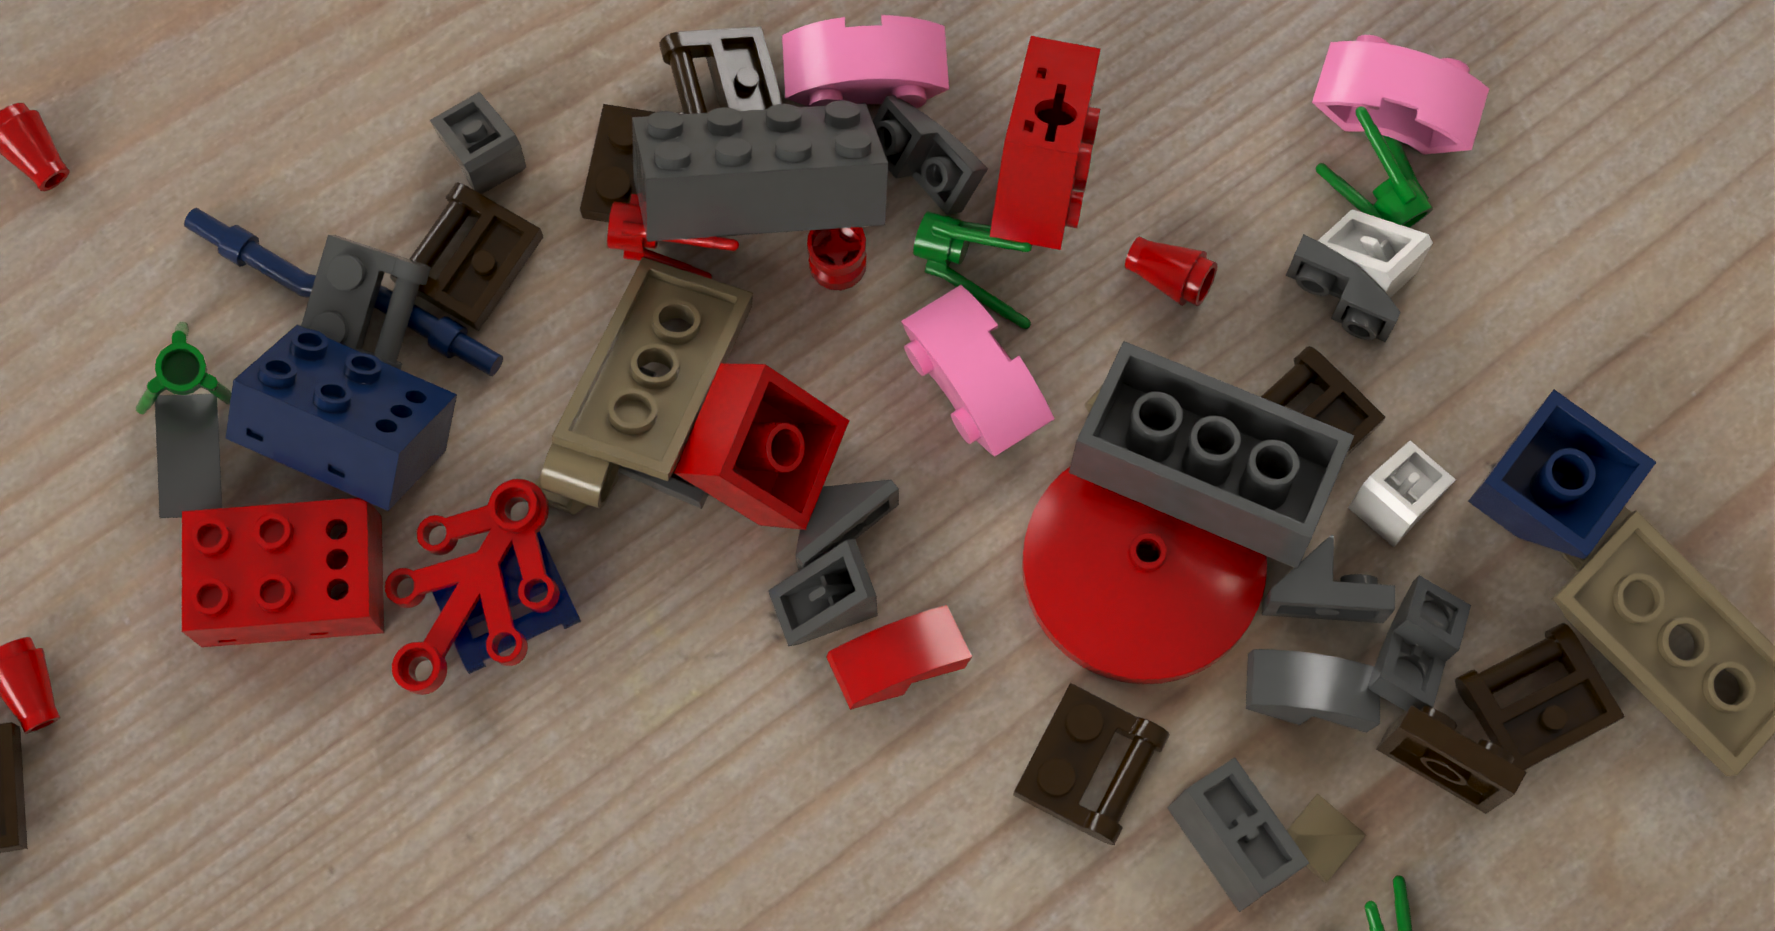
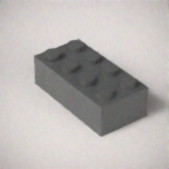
(758, 171)
(1210, 454)

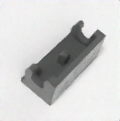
(1237, 834)

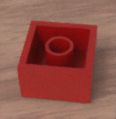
(762, 445)

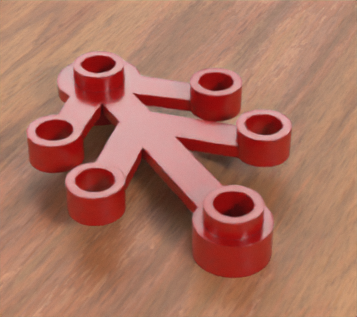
(476, 577)

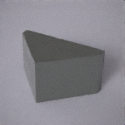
(825, 595)

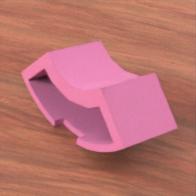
(865, 62)
(1406, 92)
(990, 392)

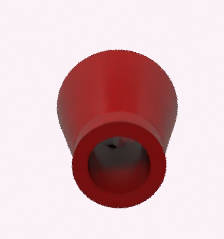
(30, 146)
(1174, 270)
(27, 685)

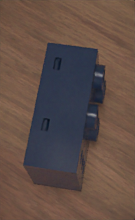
(340, 416)

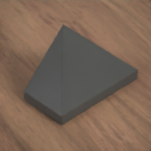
(843, 515)

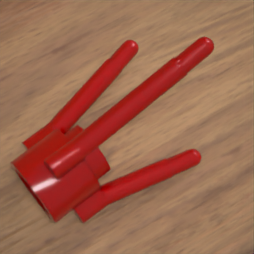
(628, 234)

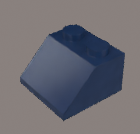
(1562, 479)

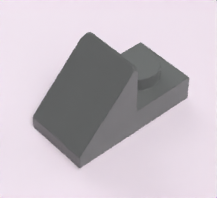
(480, 142)
(1314, 594)

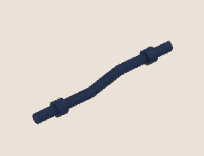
(243, 248)

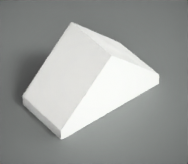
(1380, 248)
(1400, 493)

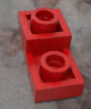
(898, 654)

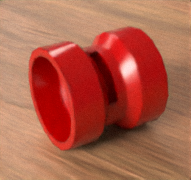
(836, 246)

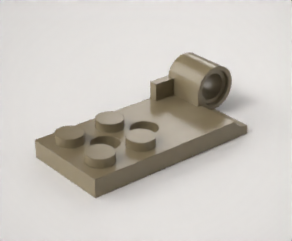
(636, 418)
(1626, 606)

